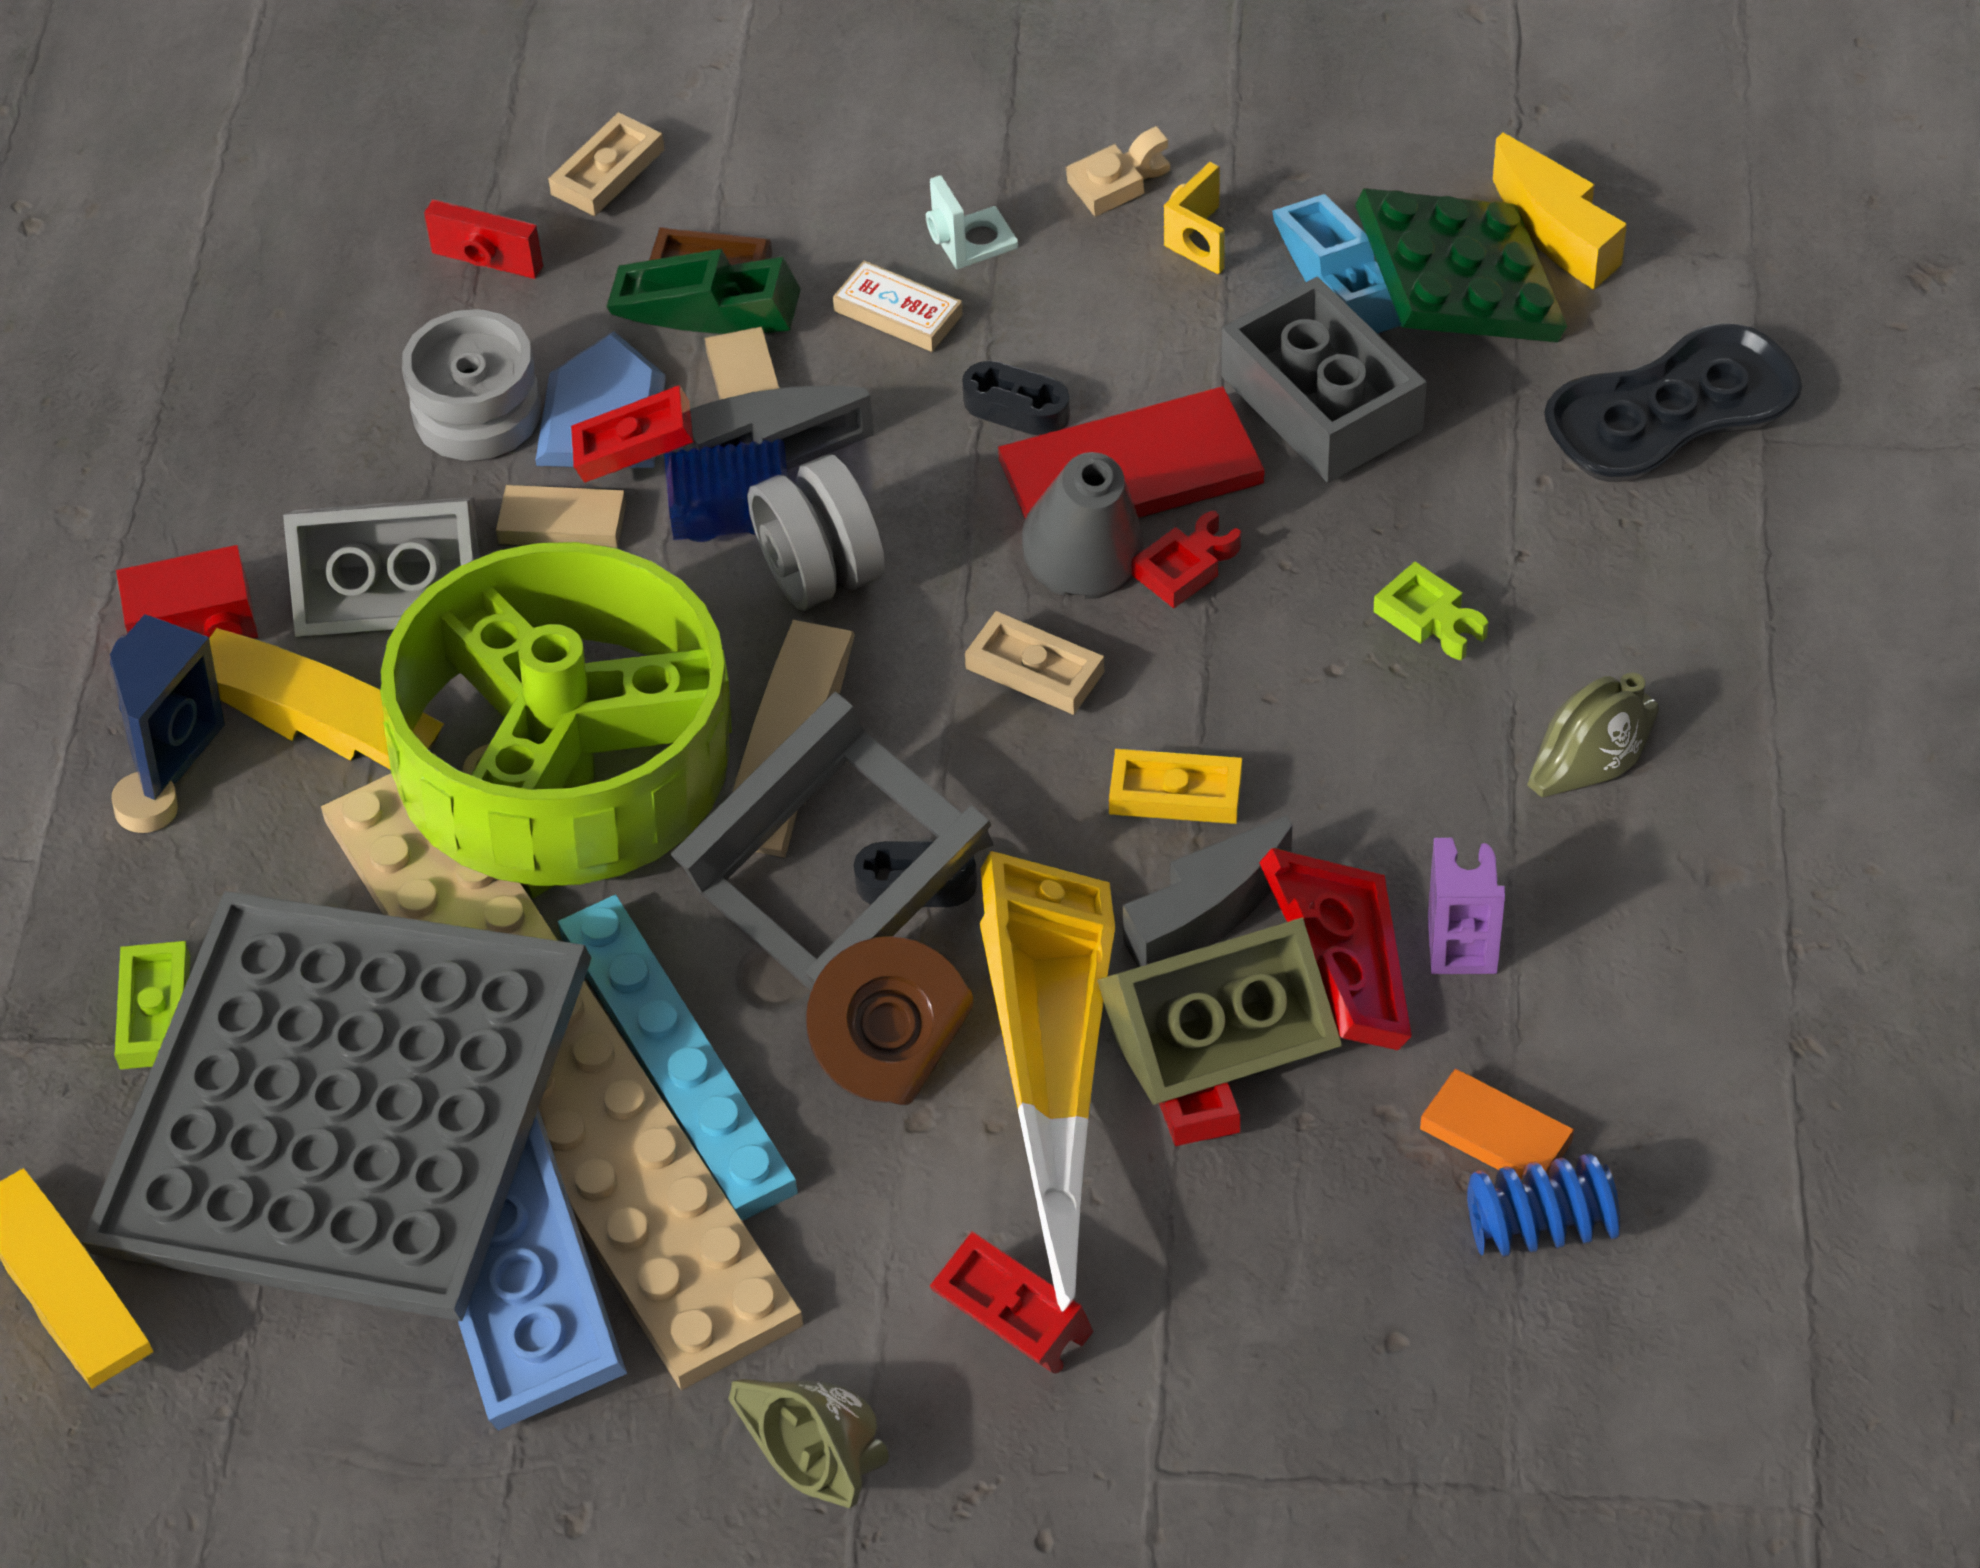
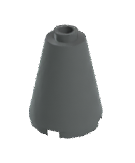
(1083, 529)

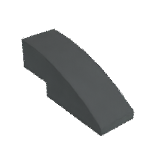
(804, 417)
(1205, 897)

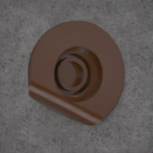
(885, 1017)

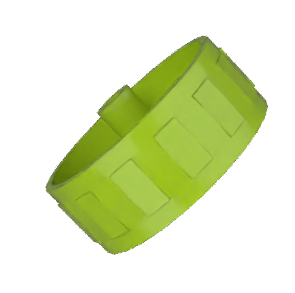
(517, 637)

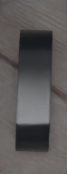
(1015, 398)
(898, 857)

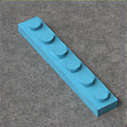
(679, 1059)

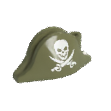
(1594, 735)
(812, 1435)

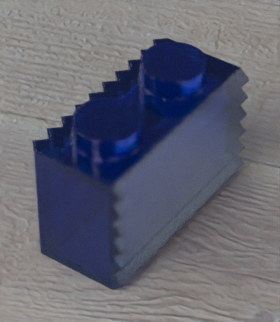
(712, 487)

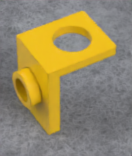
(1188, 212)

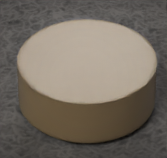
(139, 812)

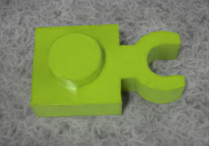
(1427, 605)

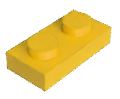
(1175, 786)

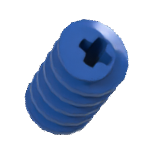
(1543, 1203)

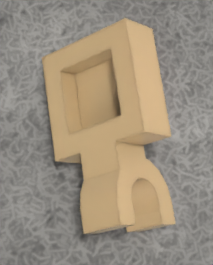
(1114, 177)

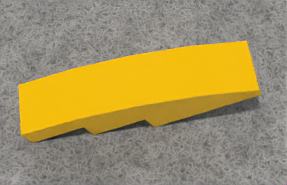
(305, 697)
(65, 1284)

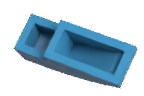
(1339, 253)

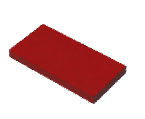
(1166, 452)

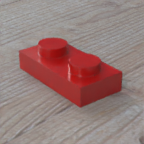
(631, 434)

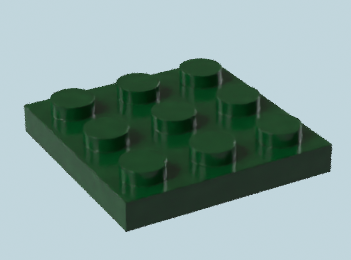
(1460, 265)

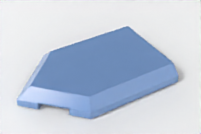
(588, 386)

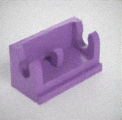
(1464, 912)

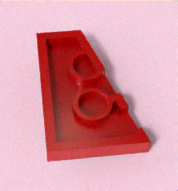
(1351, 941)

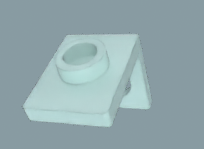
(949, 227)

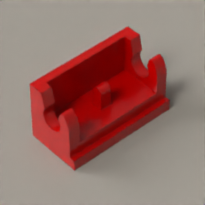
(1011, 1302)

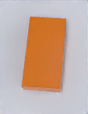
(1494, 1125)

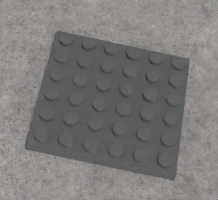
(340, 1104)

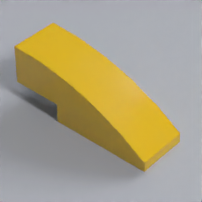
(1559, 212)

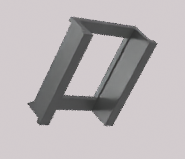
(781, 788)

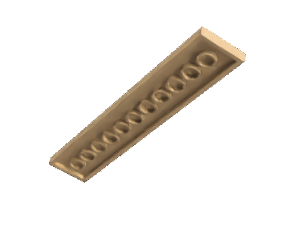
(620, 1152)

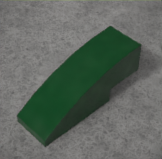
(706, 293)

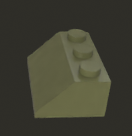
(1221, 1011)

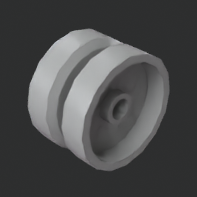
(471, 384)
(816, 532)

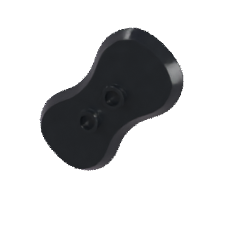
(1702, 386)

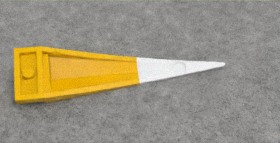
(1045, 950)

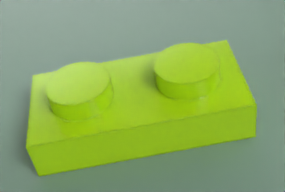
(148, 995)

